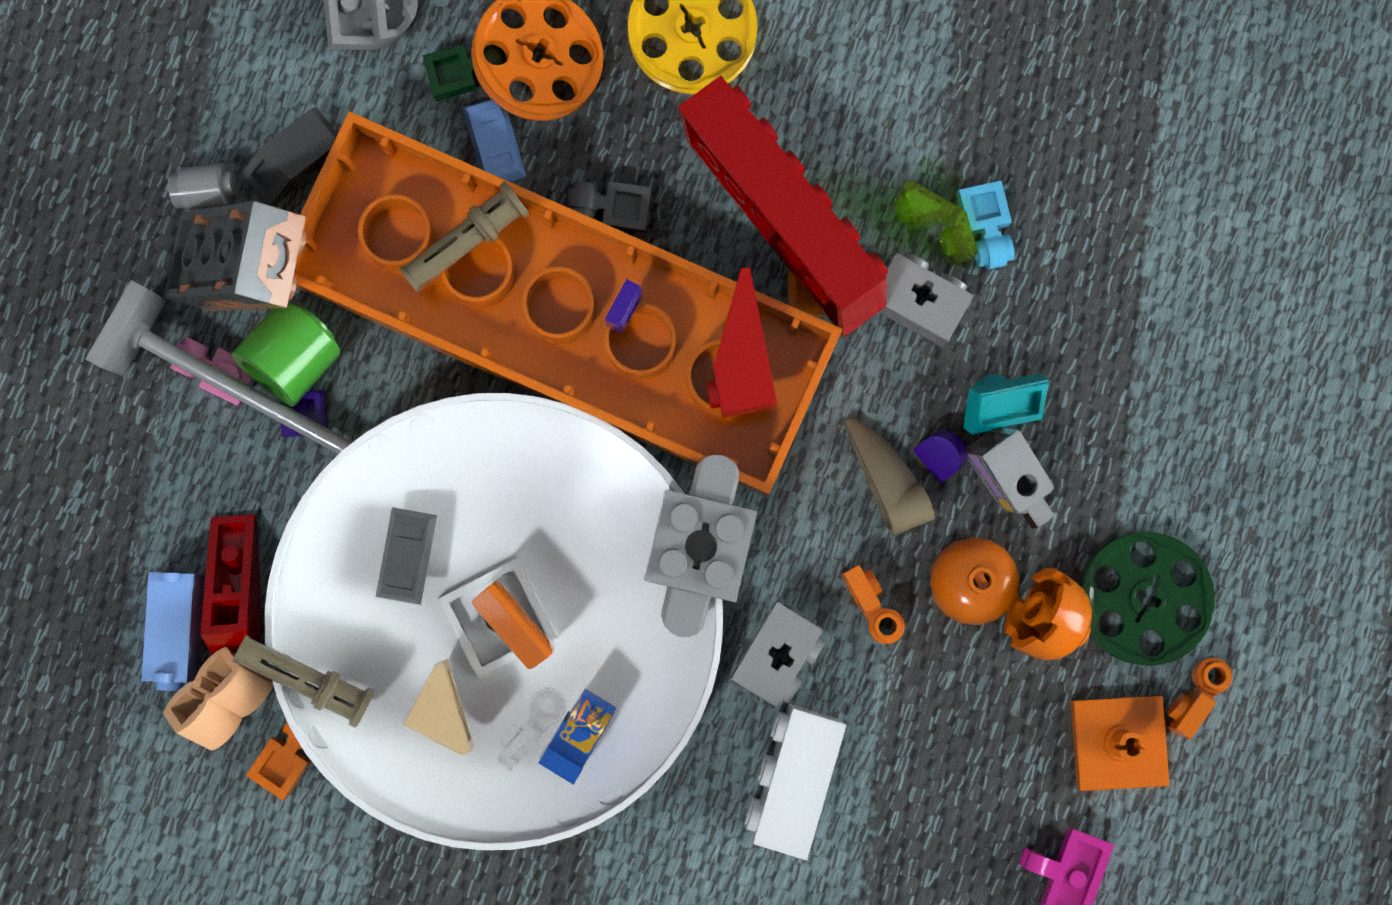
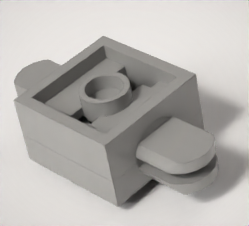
(700, 545)

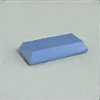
(494, 140)

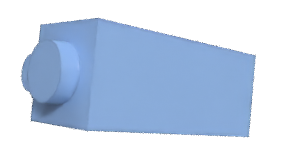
(172, 629)

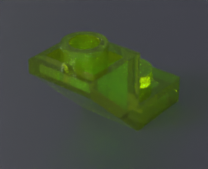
(926, 210)

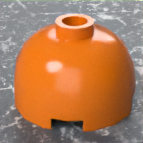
(968, 561)
(1051, 618)

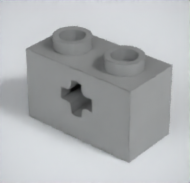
(945, 304)
(755, 668)

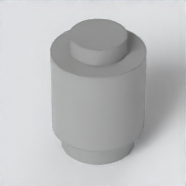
(202, 187)

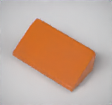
(513, 625)

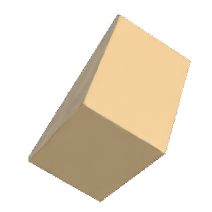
(440, 712)

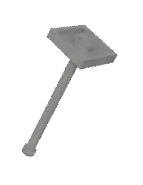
(130, 329)

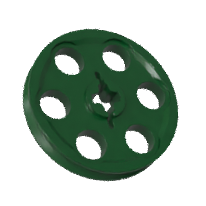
(1169, 598)

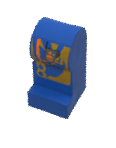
(577, 736)

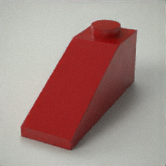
(742, 365)
(232, 583)

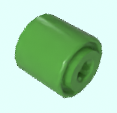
(287, 352)

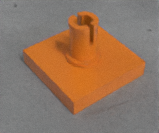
(1119, 743)

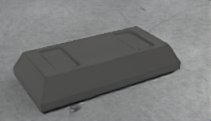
(406, 556)

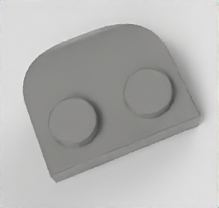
(367, 22)

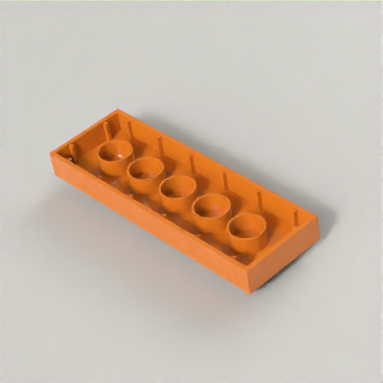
(540, 301)

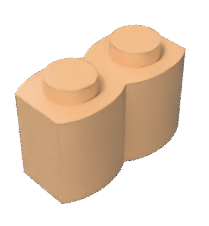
(216, 700)

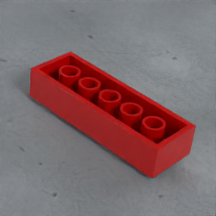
(784, 205)

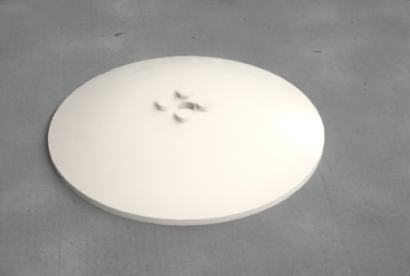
(567, 527)

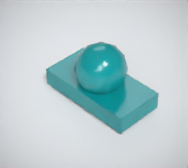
(1004, 402)

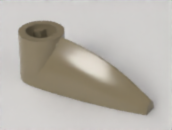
(894, 488)

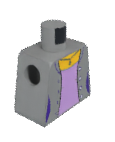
(1003, 459)

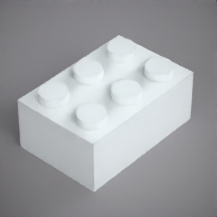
(794, 781)

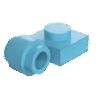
(987, 213)

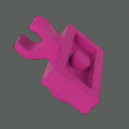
(1075, 872)

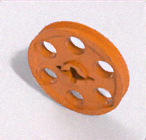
(554, 65)

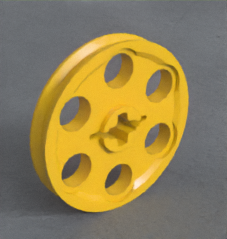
(686, 46)

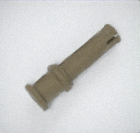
(482, 224)
(251, 655)

